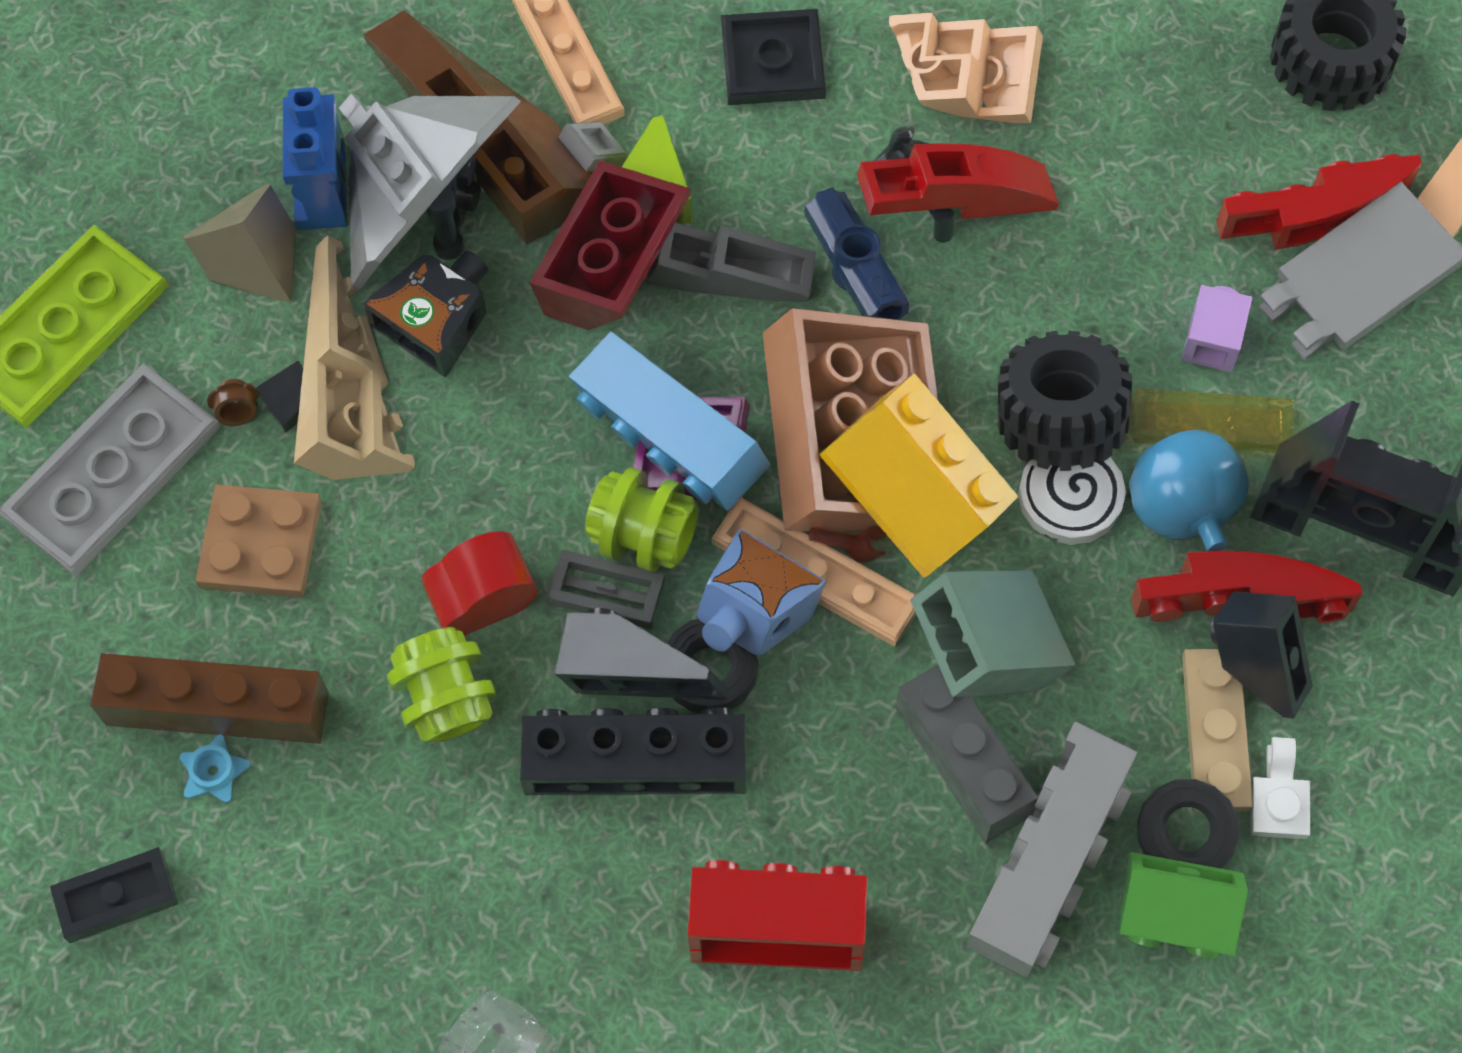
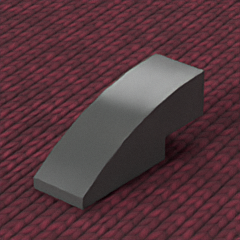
(737, 265)

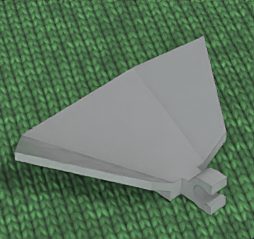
(405, 161)

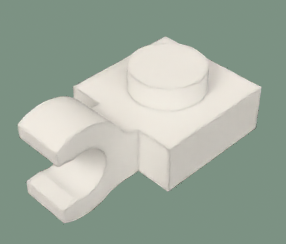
(1280, 802)

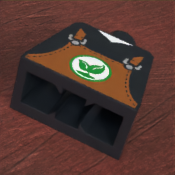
(431, 308)

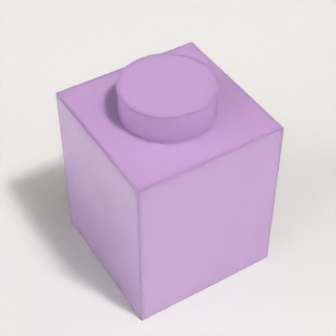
(1217, 327)

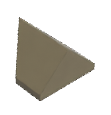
(249, 246)

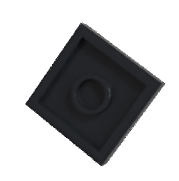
(773, 57)

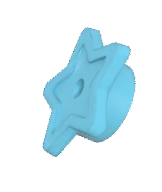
(212, 755)

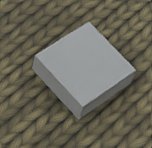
(592, 144)

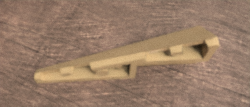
(341, 407)

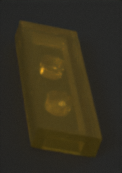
(1241, 420)

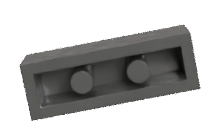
(966, 754)

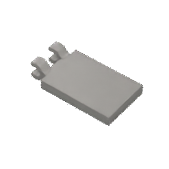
(1363, 271)

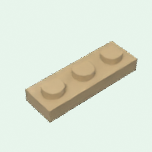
(1217, 727)

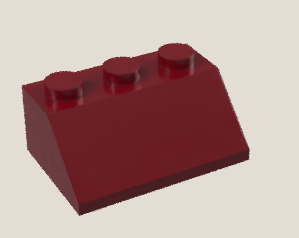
(606, 246)

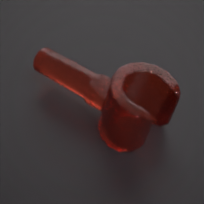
(857, 544)

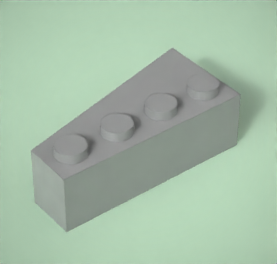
(1052, 852)

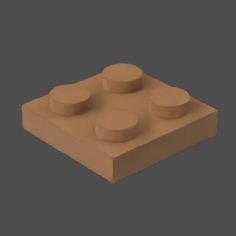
(258, 541)

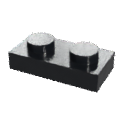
(113, 895)

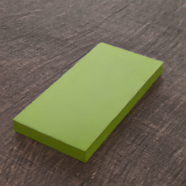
(70, 321)

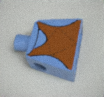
(756, 597)

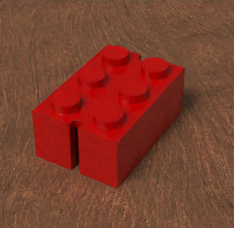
(777, 916)

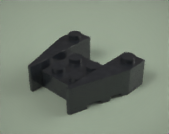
(1370, 495)

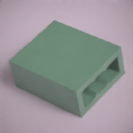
(992, 632)

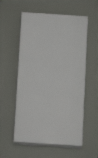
(108, 469)

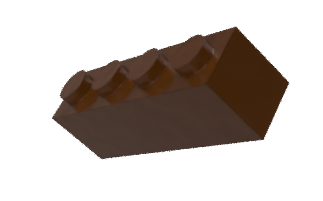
(210, 698)

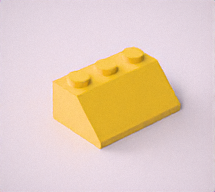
(919, 475)

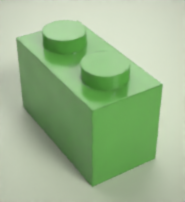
(1182, 905)

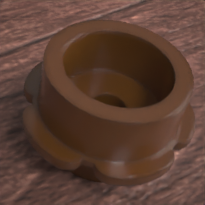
(234, 402)

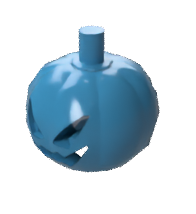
(1189, 487)

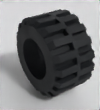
(1335, 73)
(1064, 370)

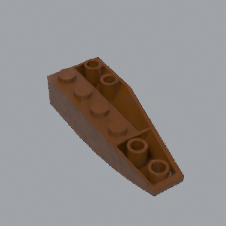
(522, 161)

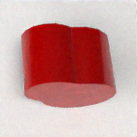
(479, 583)

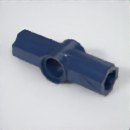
(855, 256)

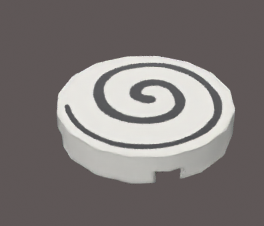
(1074, 503)

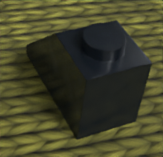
(1264, 648)

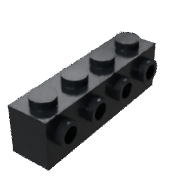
(633, 753)

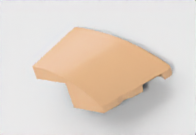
(968, 63)

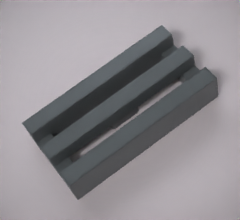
(610, 569)

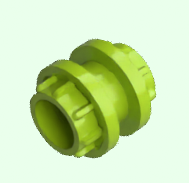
(640, 519)
(441, 685)

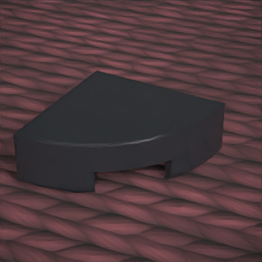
(282, 395)

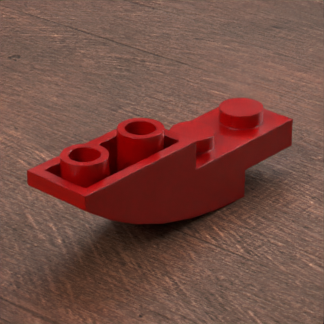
(965, 176)
(1306, 214)
(1213, 575)

